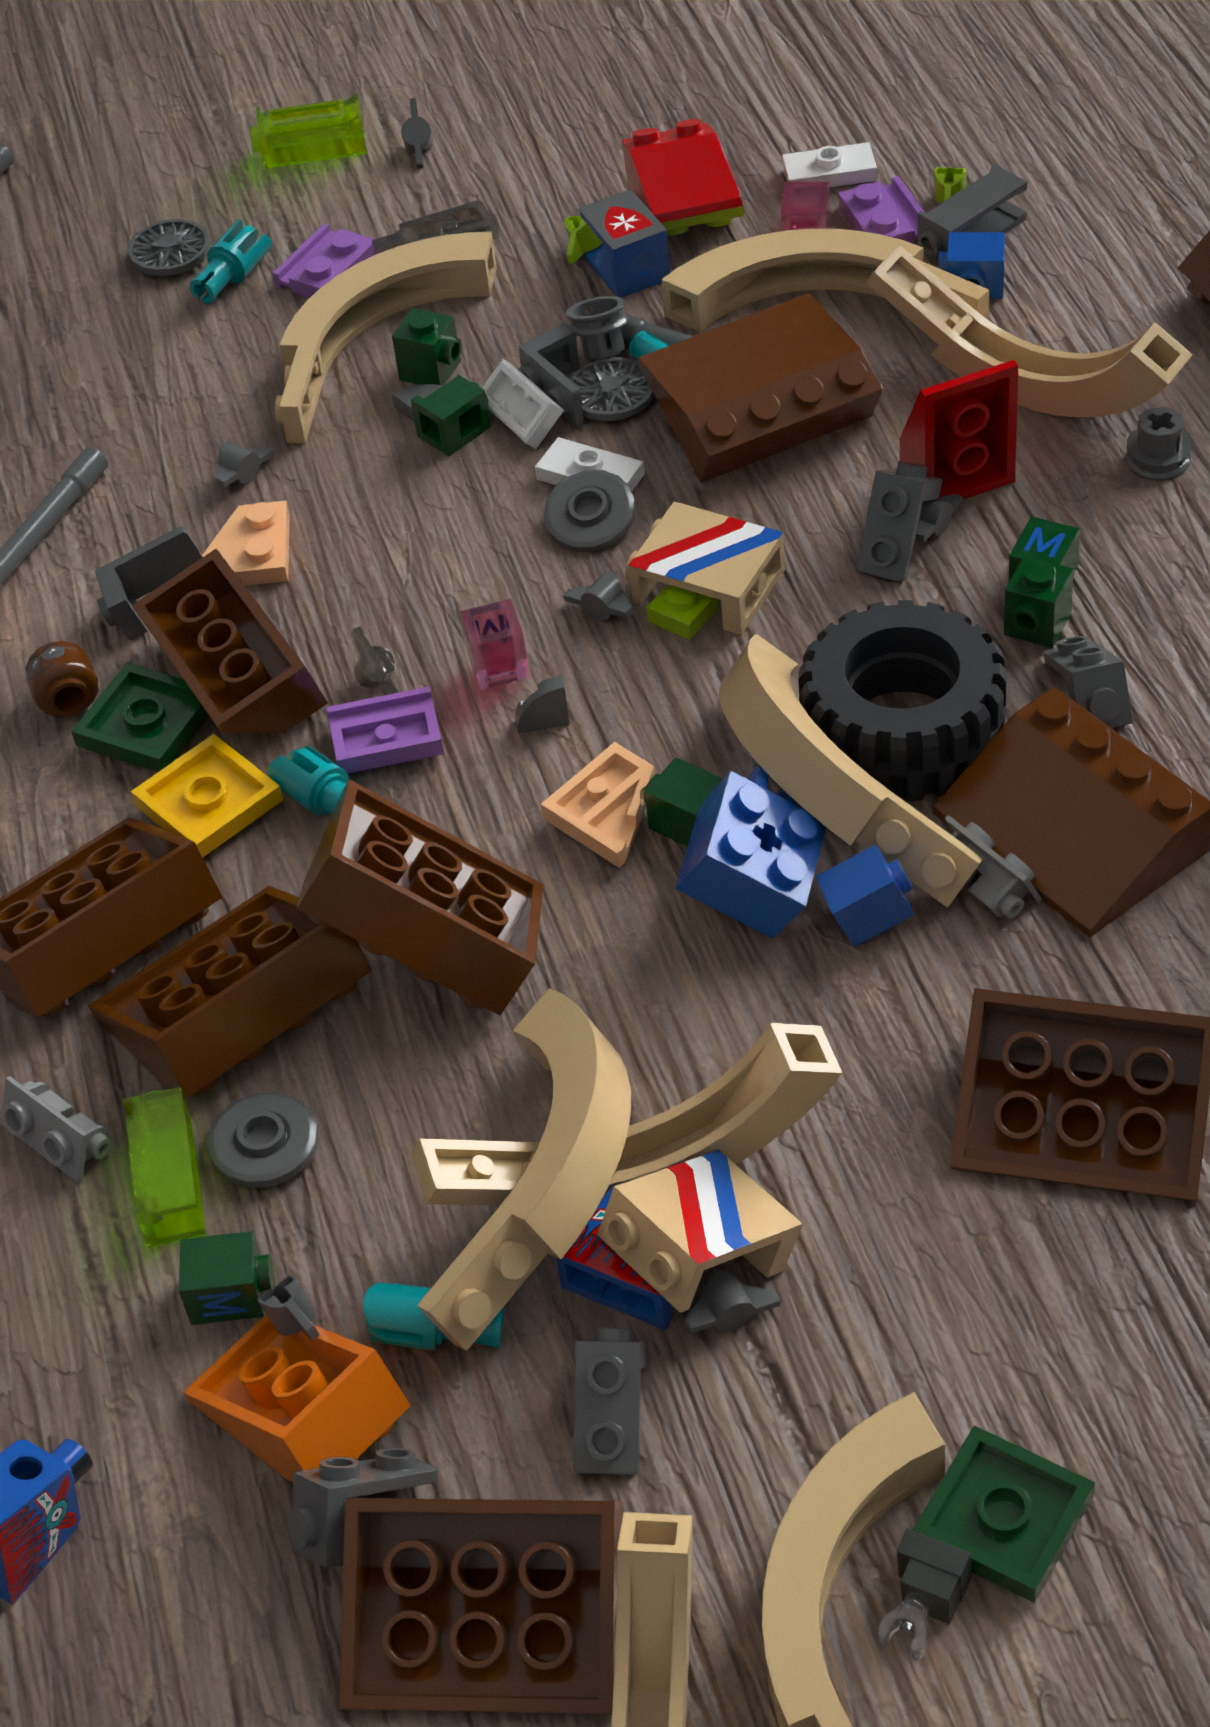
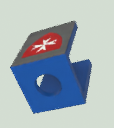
(633, 243)

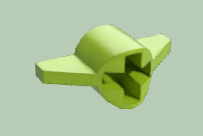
(948, 182)
(581, 238)

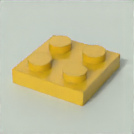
(207, 794)

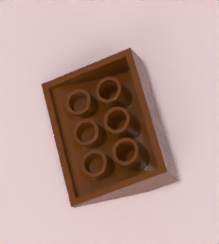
(761, 385)
(1080, 810)
(424, 899)
(97, 912)
(230, 991)
(1084, 1094)
(479, 1605)

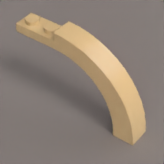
(789, 263)
(365, 295)
(1047, 378)
(827, 783)
(735, 1114)
(561, 1181)
(833, 1508)
(652, 1620)

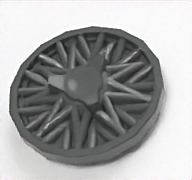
(169, 247)
(612, 389)
(589, 511)
(263, 1140)

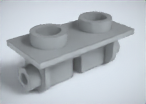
(1001, 880)
(41, 1122)

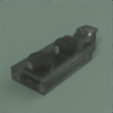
(456, 220)

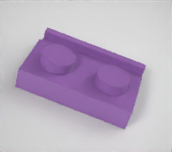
(882, 209)
(322, 259)
(385, 730)

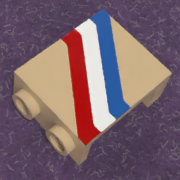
(710, 557)
(694, 1219)

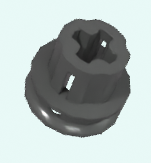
(601, 328)
(1159, 445)

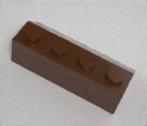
(229, 650)

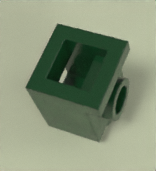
(451, 415)

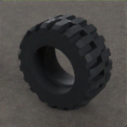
(908, 651)

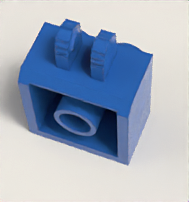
(752, 853)

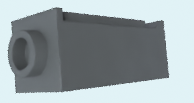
(974, 209)

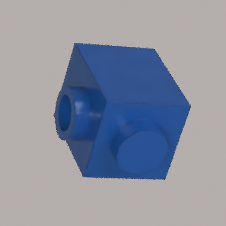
(977, 259)
(867, 894)

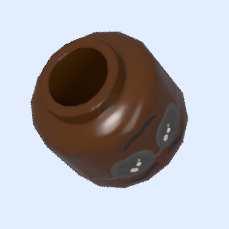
(61, 679)

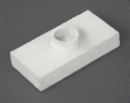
(832, 164)
(520, 404)
(570, 457)

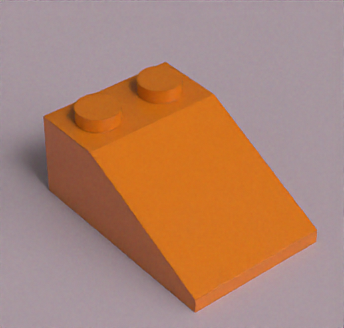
(299, 1397)

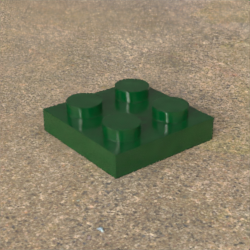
(141, 718)
(1007, 1511)

